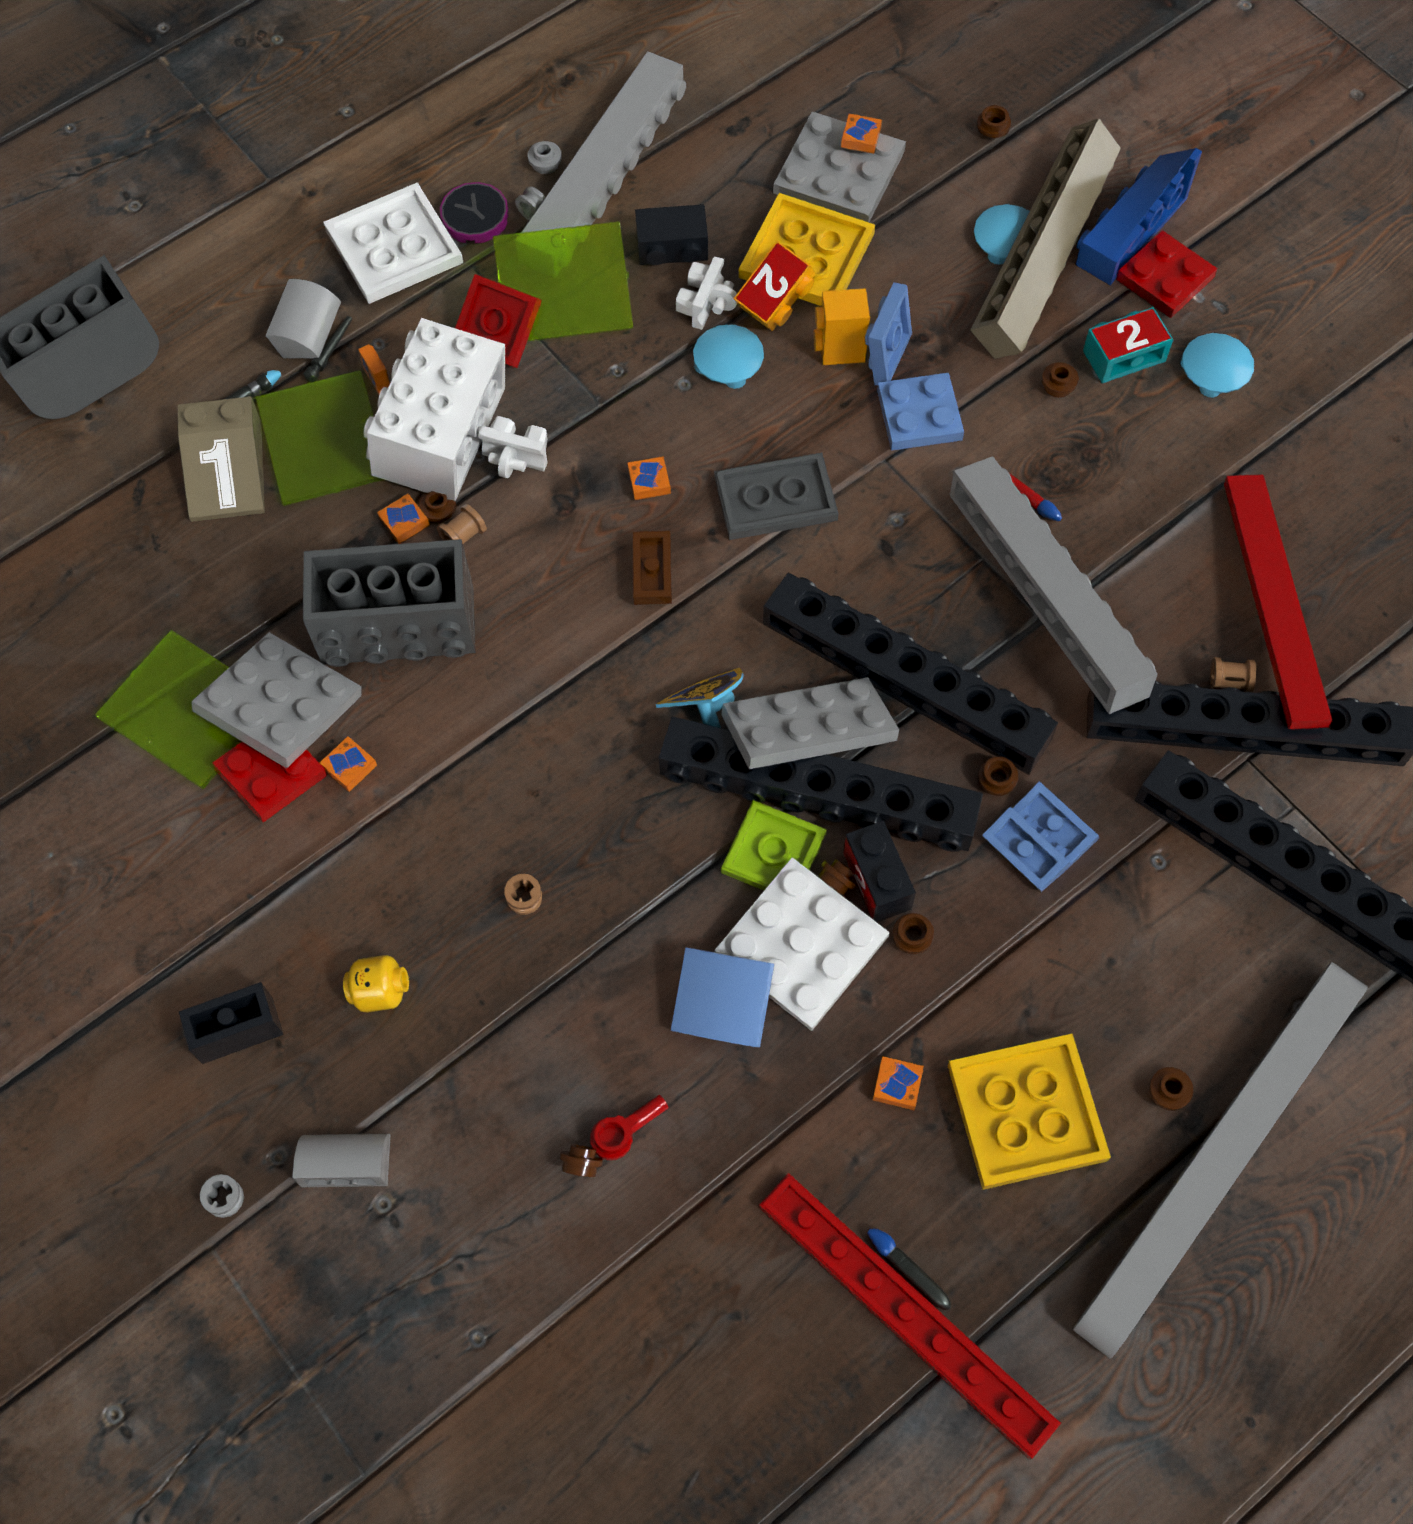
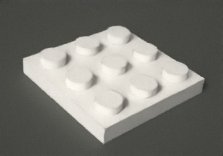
(393, 242)
(810, 937)

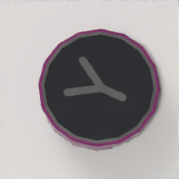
(474, 212)

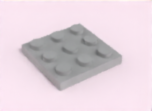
(838, 176)
(277, 699)

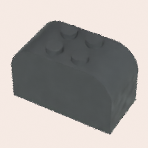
(75, 342)

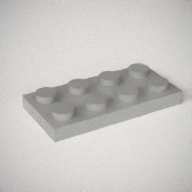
(809, 722)

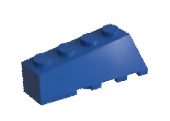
(1137, 214)

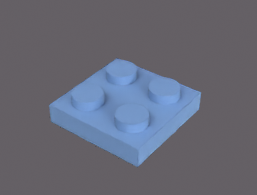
(889, 333)
(920, 411)

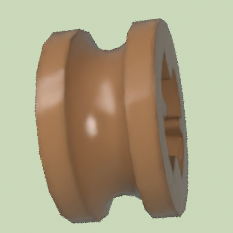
(525, 881)

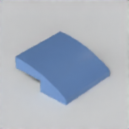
(1040, 836)
(722, 997)

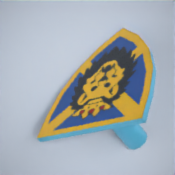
(708, 695)

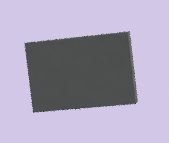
(776, 496)

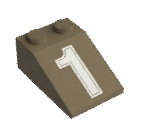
(221, 458)

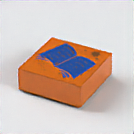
(861, 133)
(374, 368)
(649, 478)
(403, 518)
(348, 763)
(898, 1083)

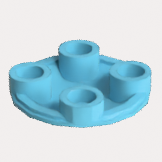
(998, 229)
(728, 355)
(1217, 363)

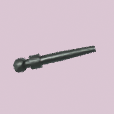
(319, 364)

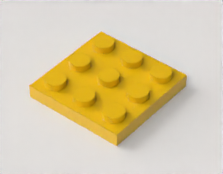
(819, 236)
(1028, 1111)

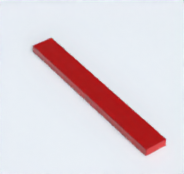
(1277, 603)
(910, 1316)

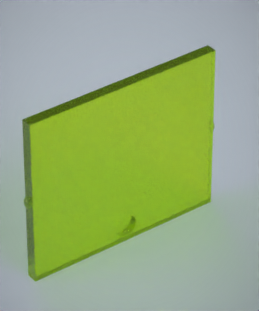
(574, 273)
(318, 436)
(157, 710)

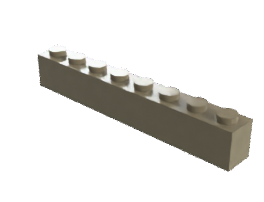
(1046, 240)

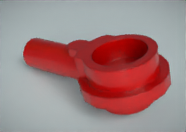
(614, 1135)

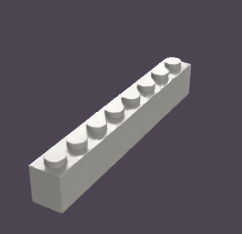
(612, 146)
(1053, 585)

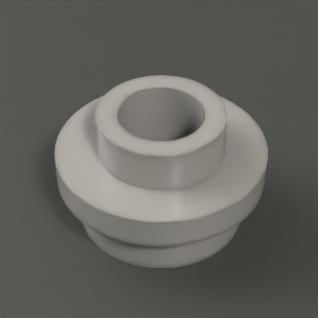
(544, 157)

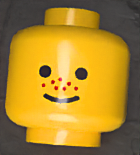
(375, 983)

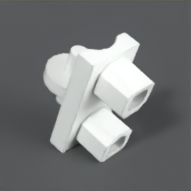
(710, 293)
(513, 450)

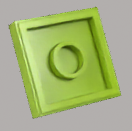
(768, 843)

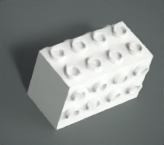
(435, 408)

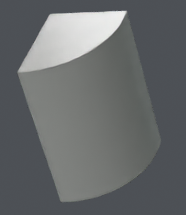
(302, 319)
(342, 1160)

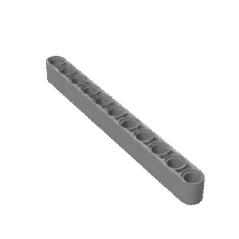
(1218, 1161)

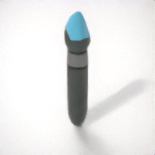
(263, 382)

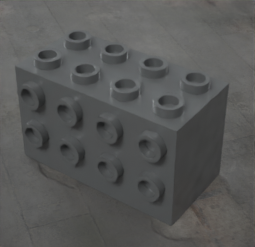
(389, 602)

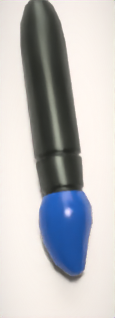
(909, 1269)

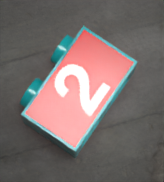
(1127, 344)

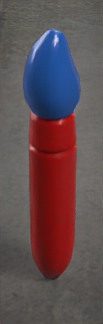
(1044, 507)

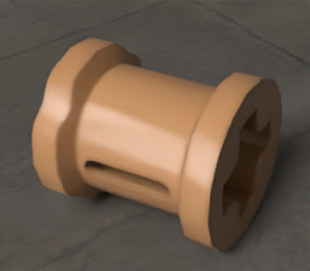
(463, 525)
(1233, 675)

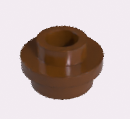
(994, 121)
(1059, 387)
(437, 513)
(1000, 766)
(837, 876)
(913, 922)
(1163, 1097)
(580, 1161)

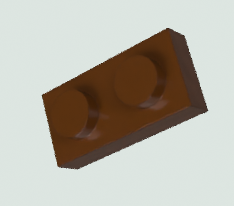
(652, 567)

